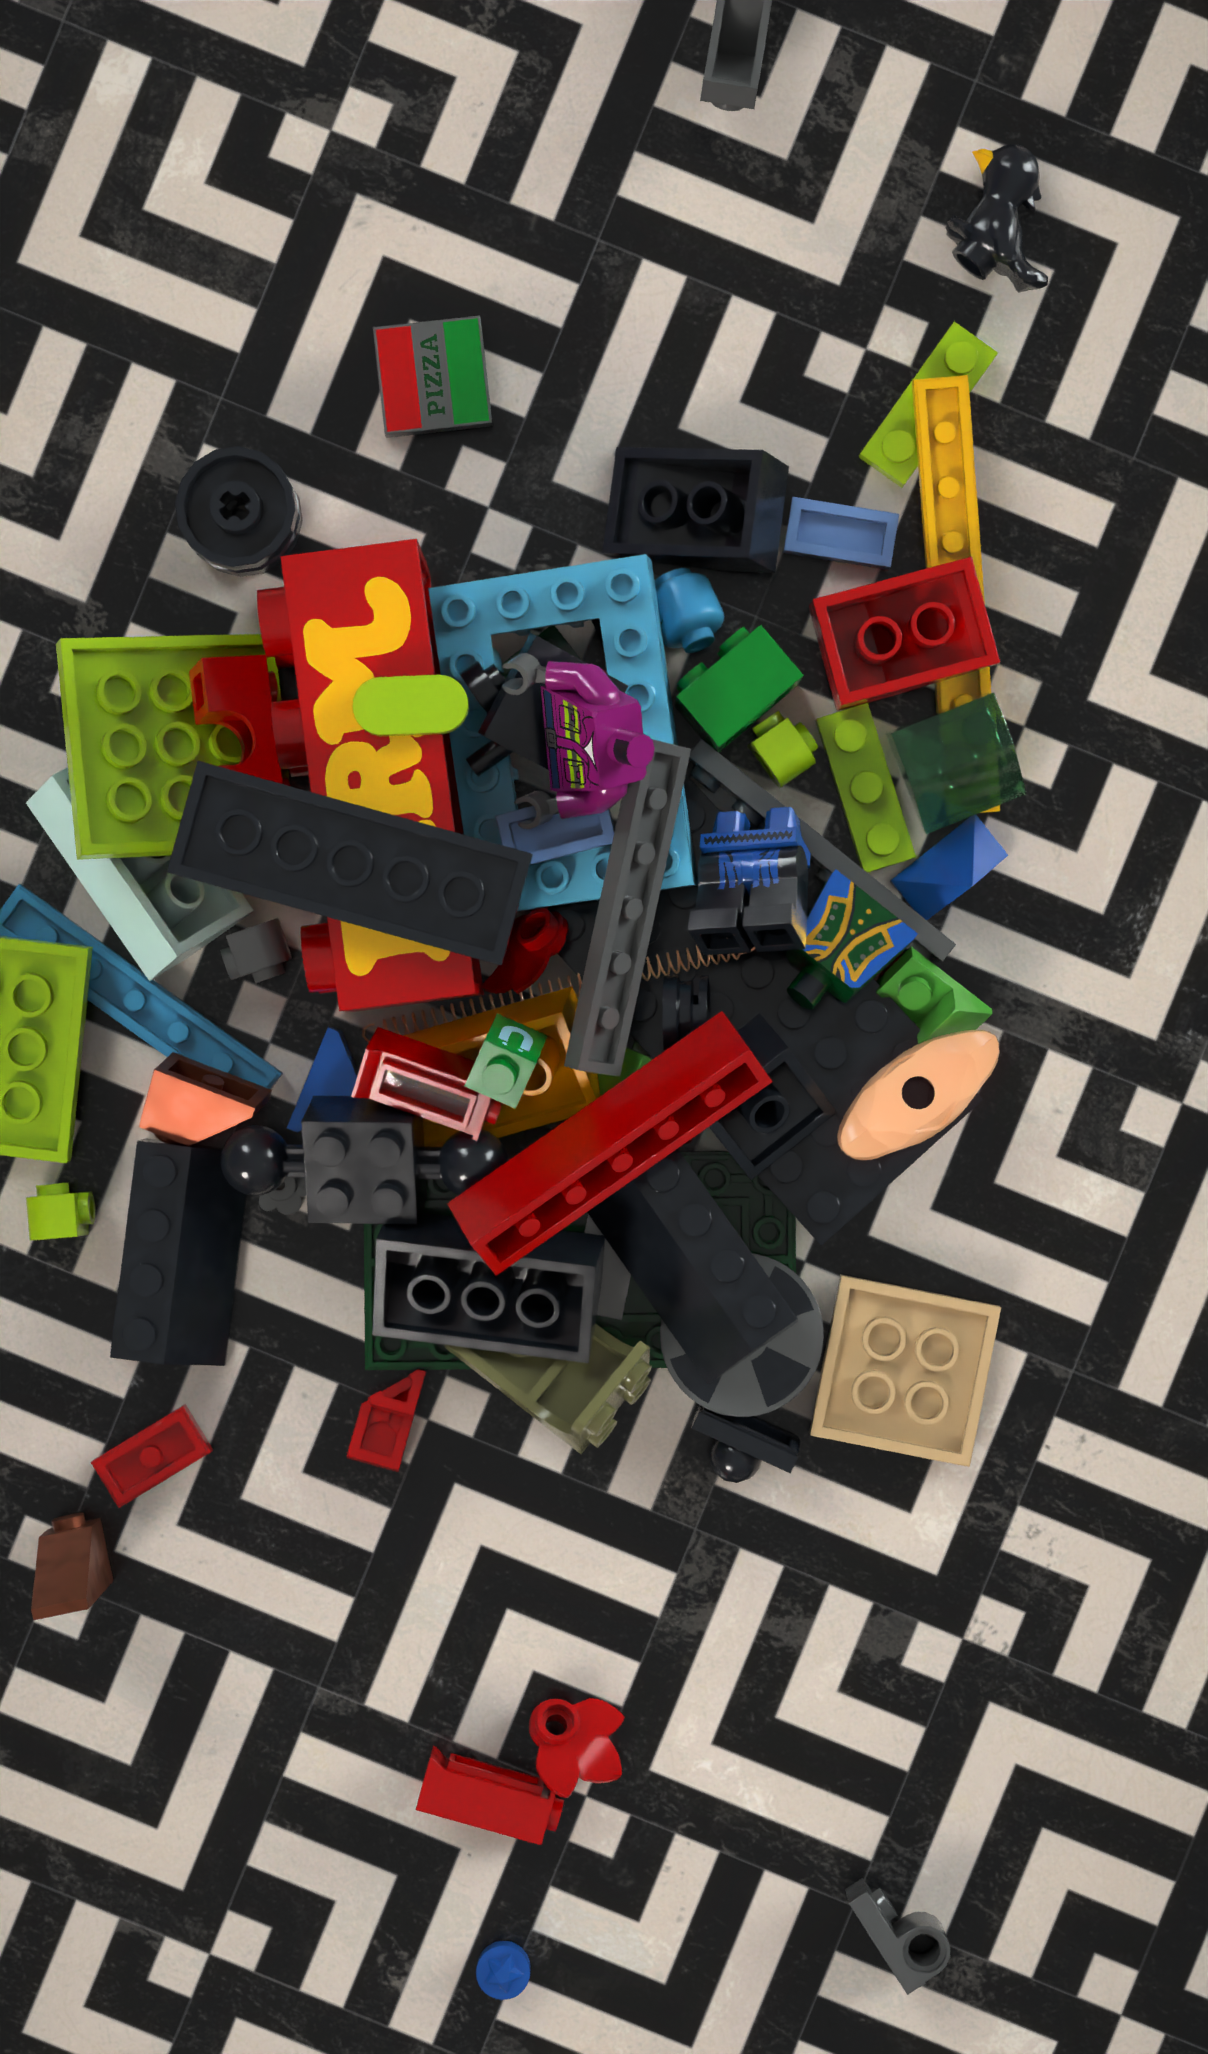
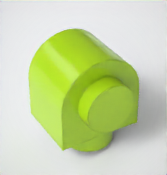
(783, 748)
(59, 1213)

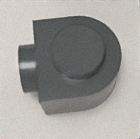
(257, 952)

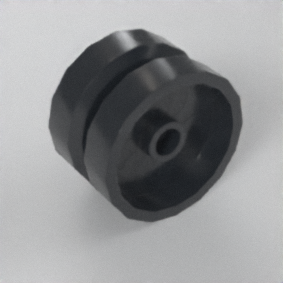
(231, 480)

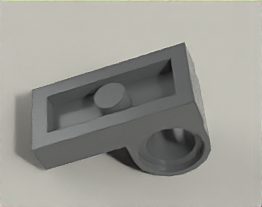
(893, 1939)

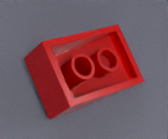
(903, 633)

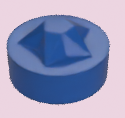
(503, 1970)

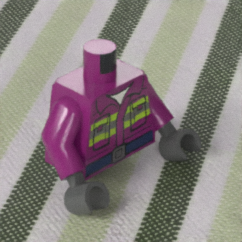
(590, 738)

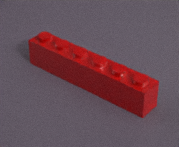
(608, 1143)

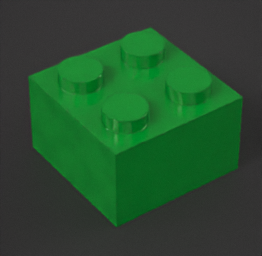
(737, 688)

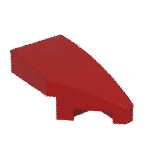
(386, 1423)

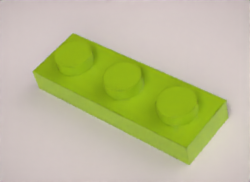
(894, 445)
(865, 788)

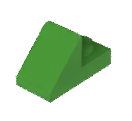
(931, 997)

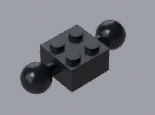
(358, 1161)

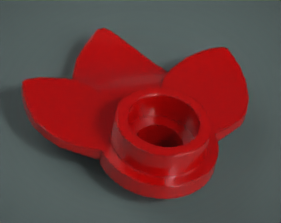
(530, 946)
(582, 1749)

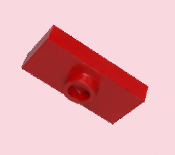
(152, 1456)

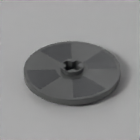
(770, 1374)

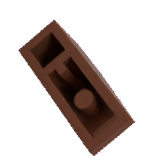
(70, 1567)

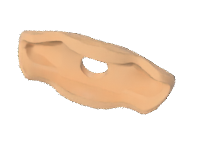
(882, 1121)

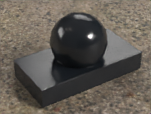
(744, 1444)

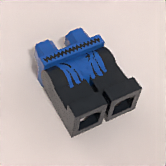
(752, 885)

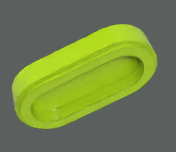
(410, 705)

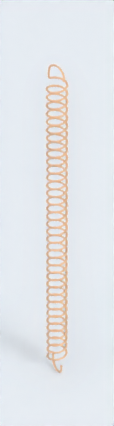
(650, 970)

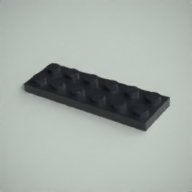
(349, 863)

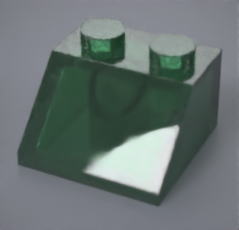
(958, 762)

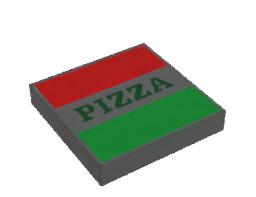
(432, 376)

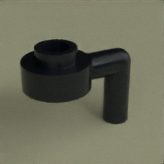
(485, 687)

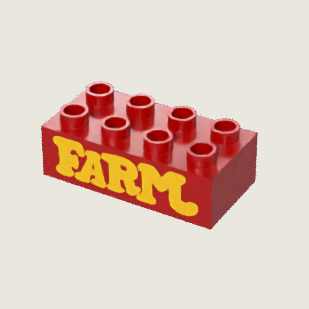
(339, 625)

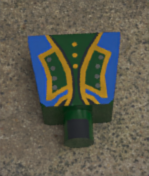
(846, 943)

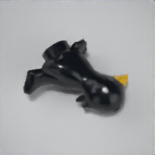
(992, 231)

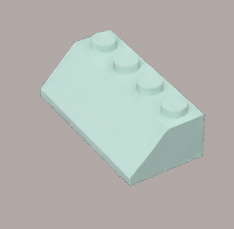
(151, 910)

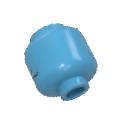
(687, 610)

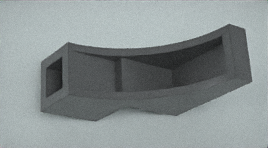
(736, 53)

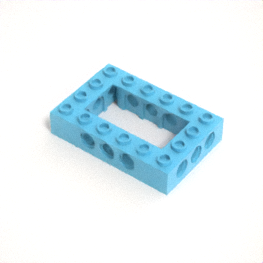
(626, 602)

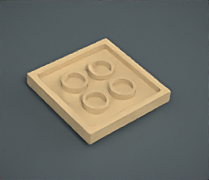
(905, 1370)

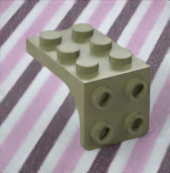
(569, 1396)

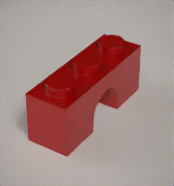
(240, 696)

